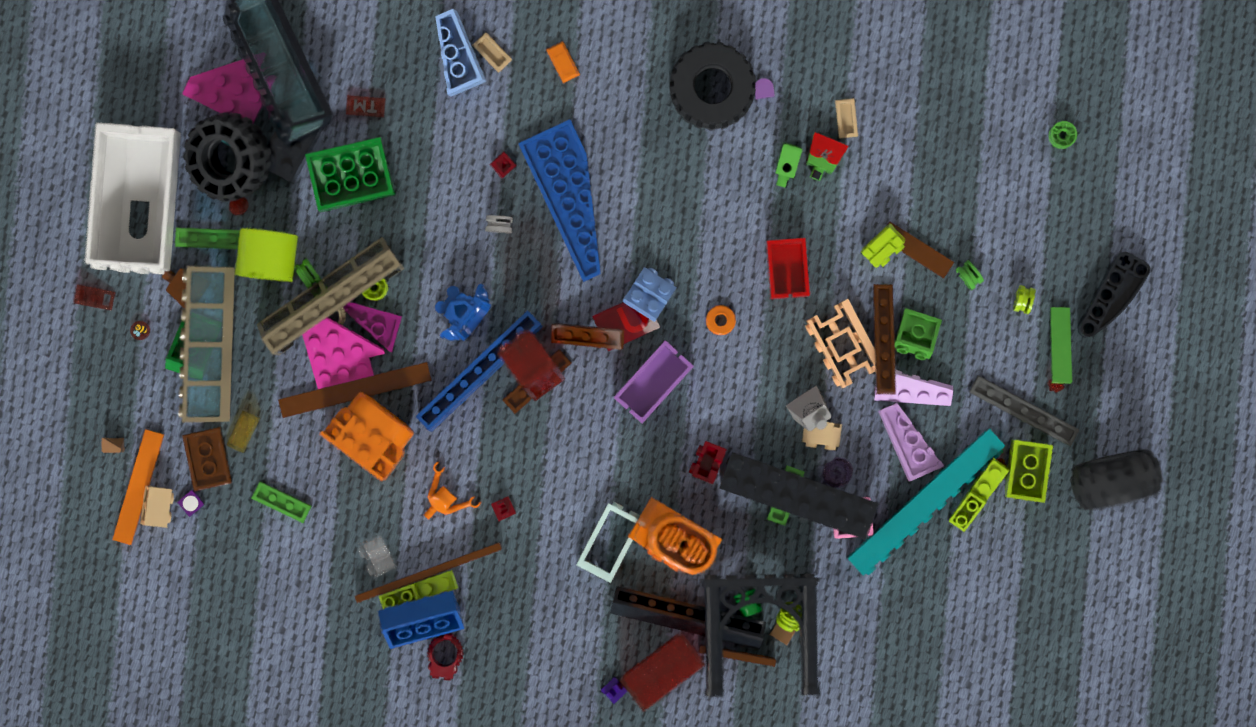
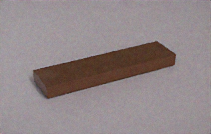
(924, 254)
(587, 336)
(519, 397)
(744, 656)

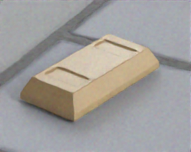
(492, 52)
(846, 118)

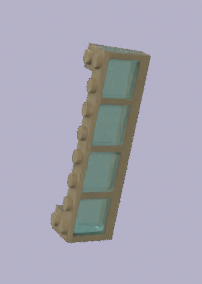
(207, 343)

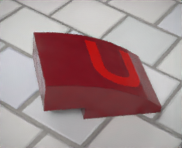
(625, 318)

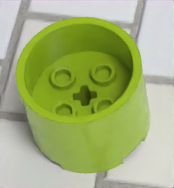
(266, 255)

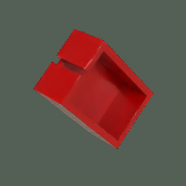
(787, 268)

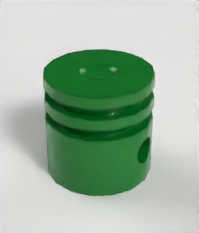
(749, 609)

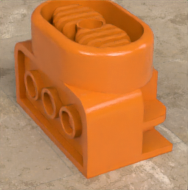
(369, 435)
(662, 529)

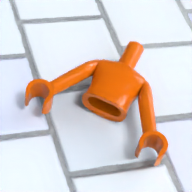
(443, 498)

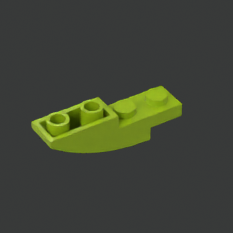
(978, 494)
(420, 589)

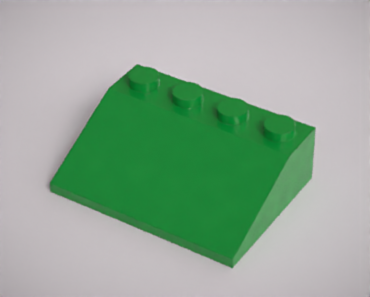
(349, 174)

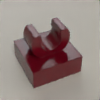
(503, 508)

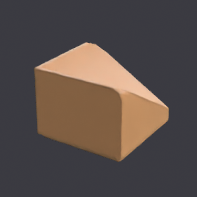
(112, 445)

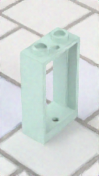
(617, 508)

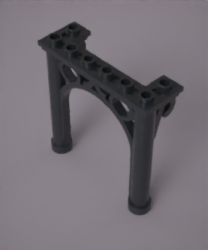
(715, 625)

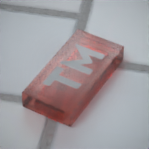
(365, 106)

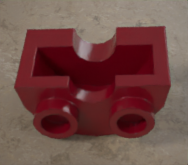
(708, 462)

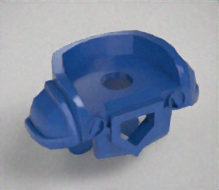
(463, 312)

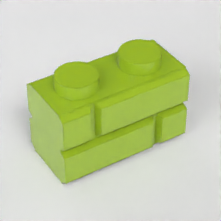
(883, 246)

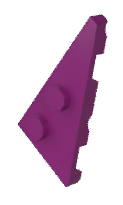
(379, 324)

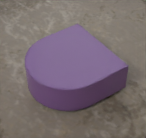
(764, 89)

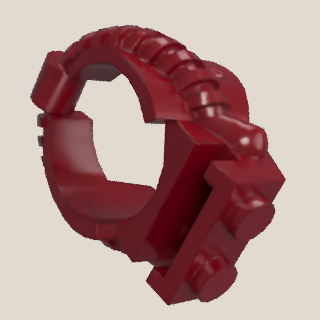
(439, 670)

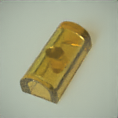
(243, 431)

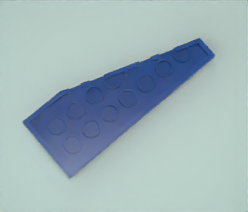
(563, 178)

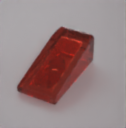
(92, 297)

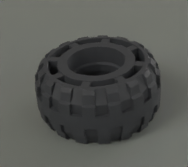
(1116, 479)

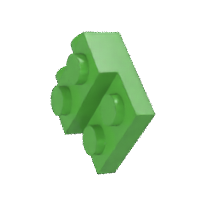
(917, 334)

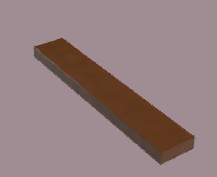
(884, 339)

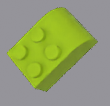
(1028, 471)

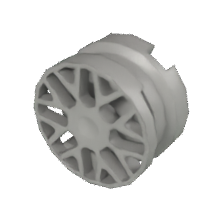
(498, 226)

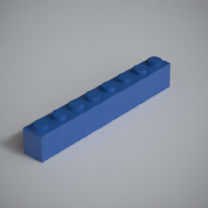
(473, 375)

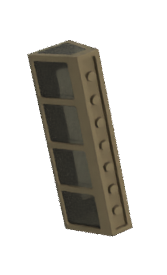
(328, 296)

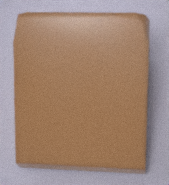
(781, 634)

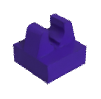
(614, 690)

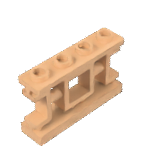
(856, 337)

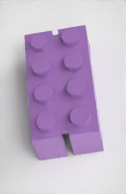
(653, 382)

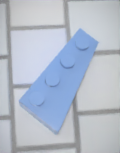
(458, 57)

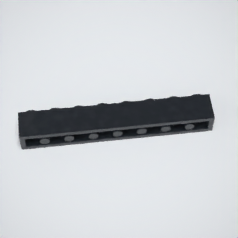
(684, 616)

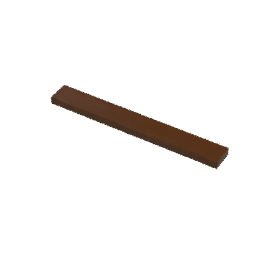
(347, 391)
(428, 572)

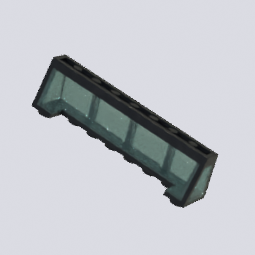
(277, 67)

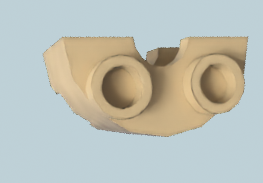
(828, 436)

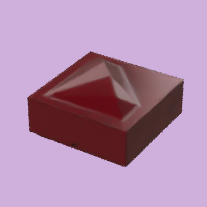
(502, 164)

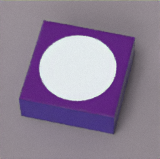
(191, 503)

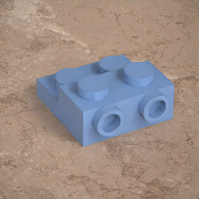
(649, 293)

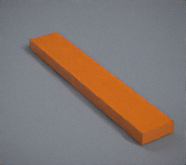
(140, 478)

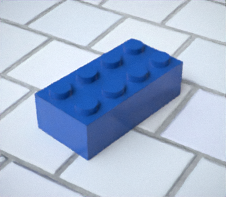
(421, 619)

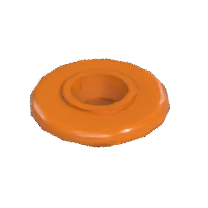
(720, 310)

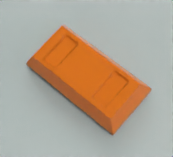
(563, 62)

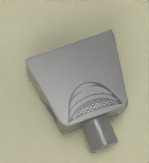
(810, 410)

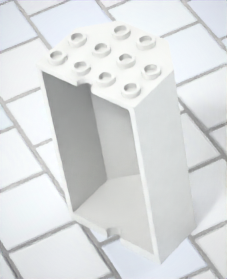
(135, 167)

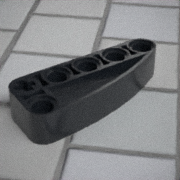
(1119, 293)

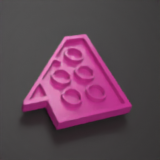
(226, 90)
(338, 353)

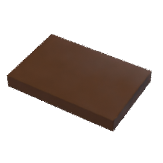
(207, 459)

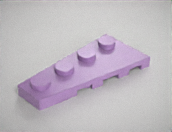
(915, 390)
(908, 443)

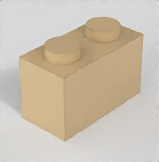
(156, 506)

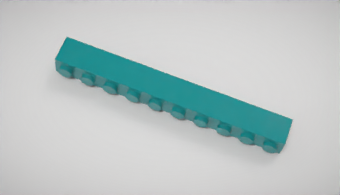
(925, 502)

